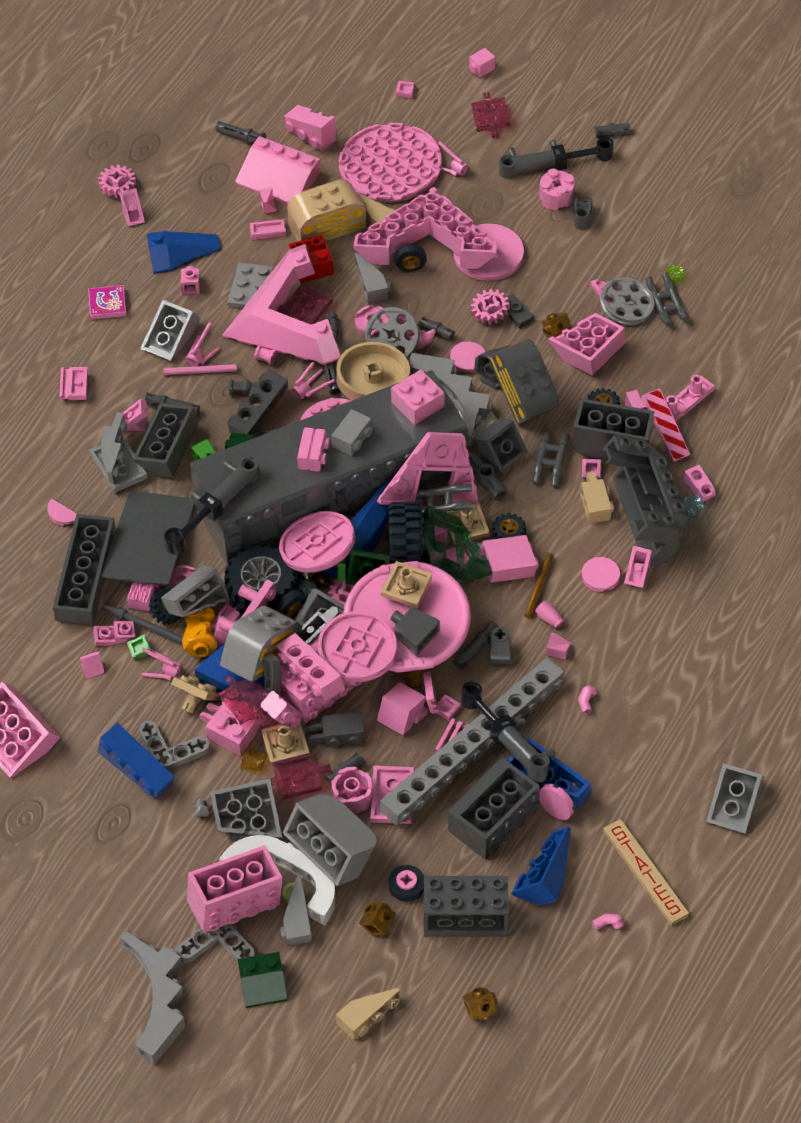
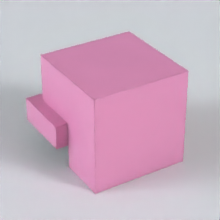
(401, 708)

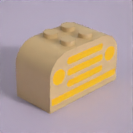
(326, 211)

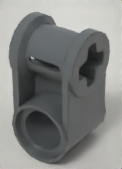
(582, 213)
(499, 647)

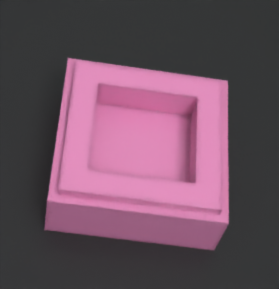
(405, 89)
(448, 707)

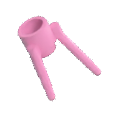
(458, 165)
(195, 355)
(302, 389)
(170, 667)

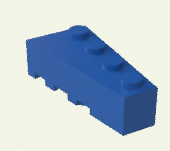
(214, 674)
(134, 761)

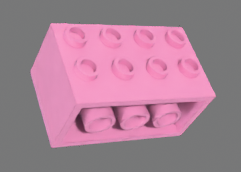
(302, 696)
(234, 889)

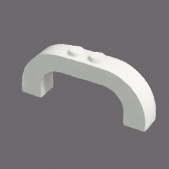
(293, 860)

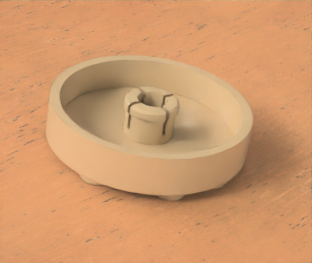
(370, 359)

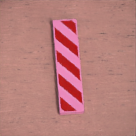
(666, 425)

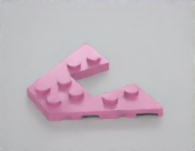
(433, 453)

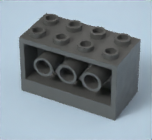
(494, 808)
(466, 906)

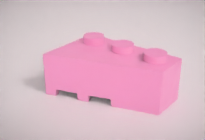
(311, 127)

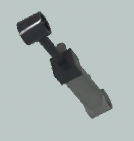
(556, 157)
(212, 503)
(505, 731)

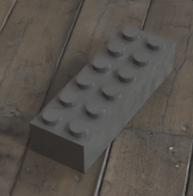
(81, 573)

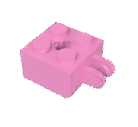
(226, 731)

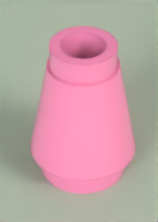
(549, 614)

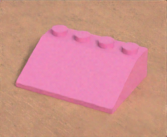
(278, 167)
(22, 732)

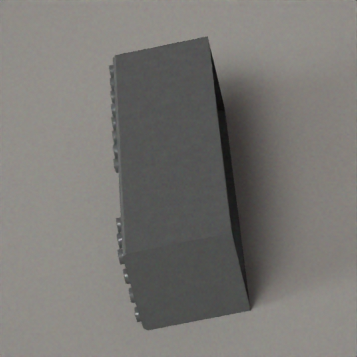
(342, 486)

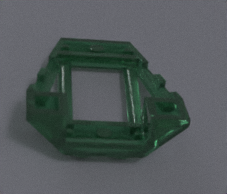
(474, 568)

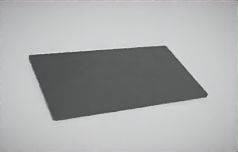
(139, 542)

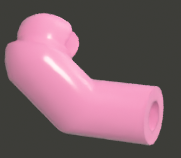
(583, 699)
(605, 919)

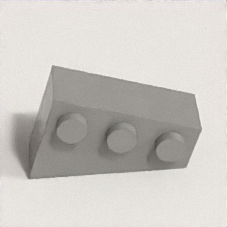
(196, 592)

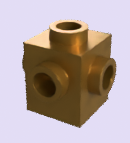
(556, 324)
(377, 918)
(480, 1003)

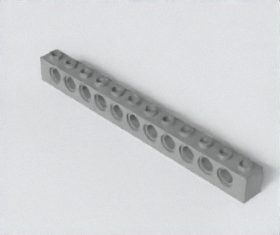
(462, 743)

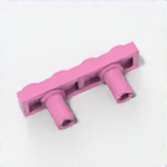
(689, 396)
(257, 600)

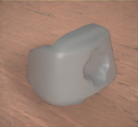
(201, 808)

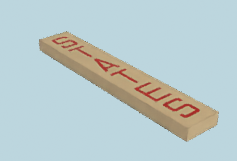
(646, 872)

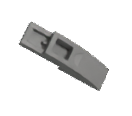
(112, 447)

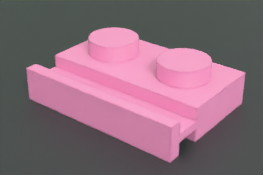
(74, 383)

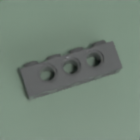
(271, 381)

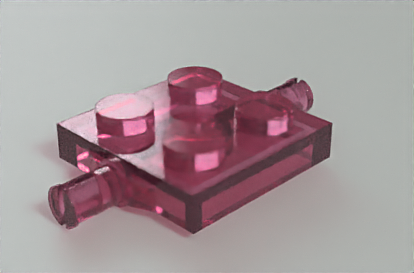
(490, 114)
(244, 700)
(298, 775)

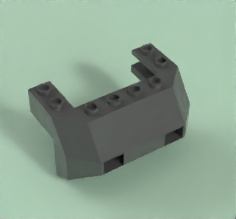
(648, 497)

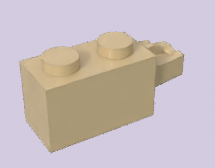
(595, 499)

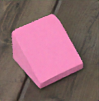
(590, 465)
(92, 665)

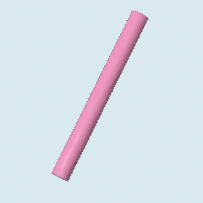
(200, 369)

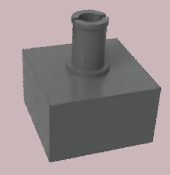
(500, 444)

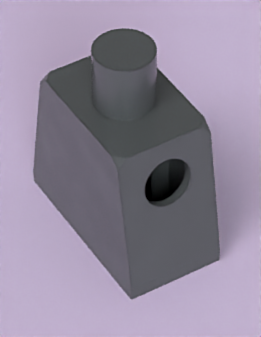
(415, 629)

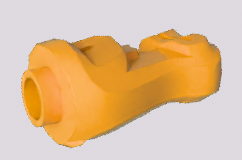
(197, 637)

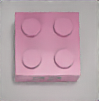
(417, 397)

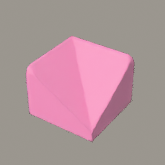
(267, 201)
(558, 647)

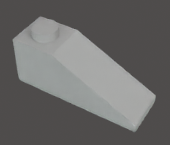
(372, 280)
(296, 920)

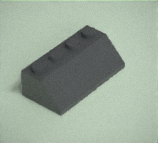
(166, 439)

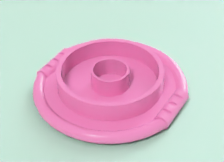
(442, 600)

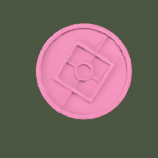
(507, 258)
(317, 541)
(358, 645)

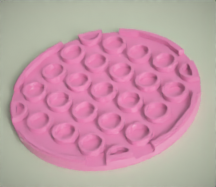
(390, 162)

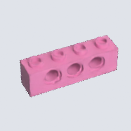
(309, 667)

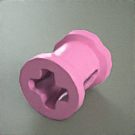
(265, 355)

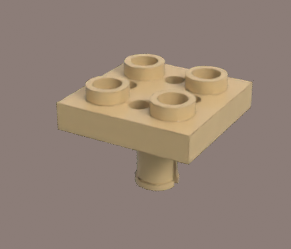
(469, 519)
(408, 579)
(195, 691)
(284, 738)

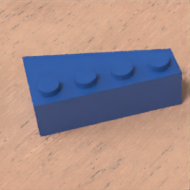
(560, 776)

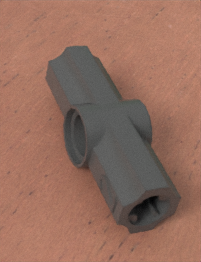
(486, 477)

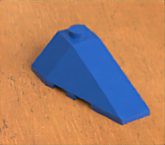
(175, 248)
(370, 522)
(547, 872)

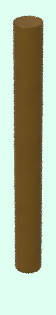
(538, 586)

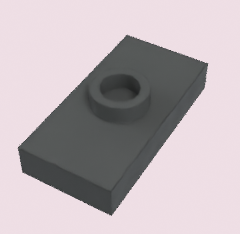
(518, 312)
(272, 673)

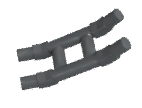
(670, 293)
(542, 461)
(447, 492)

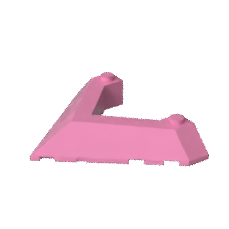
(422, 217)
(264, 326)

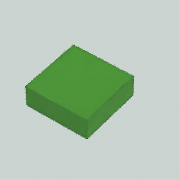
(342, 569)
(136, 647)

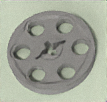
(627, 307)
(391, 325)

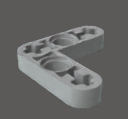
(170, 754)
(214, 937)

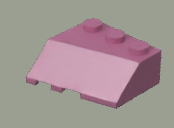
(589, 343)

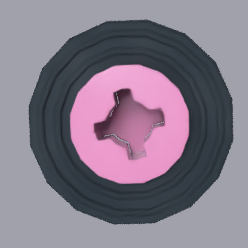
(406, 890)

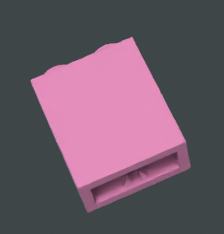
(510, 558)

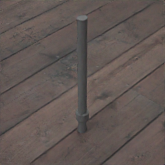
(122, 614)

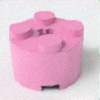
(556, 189)
(353, 789)

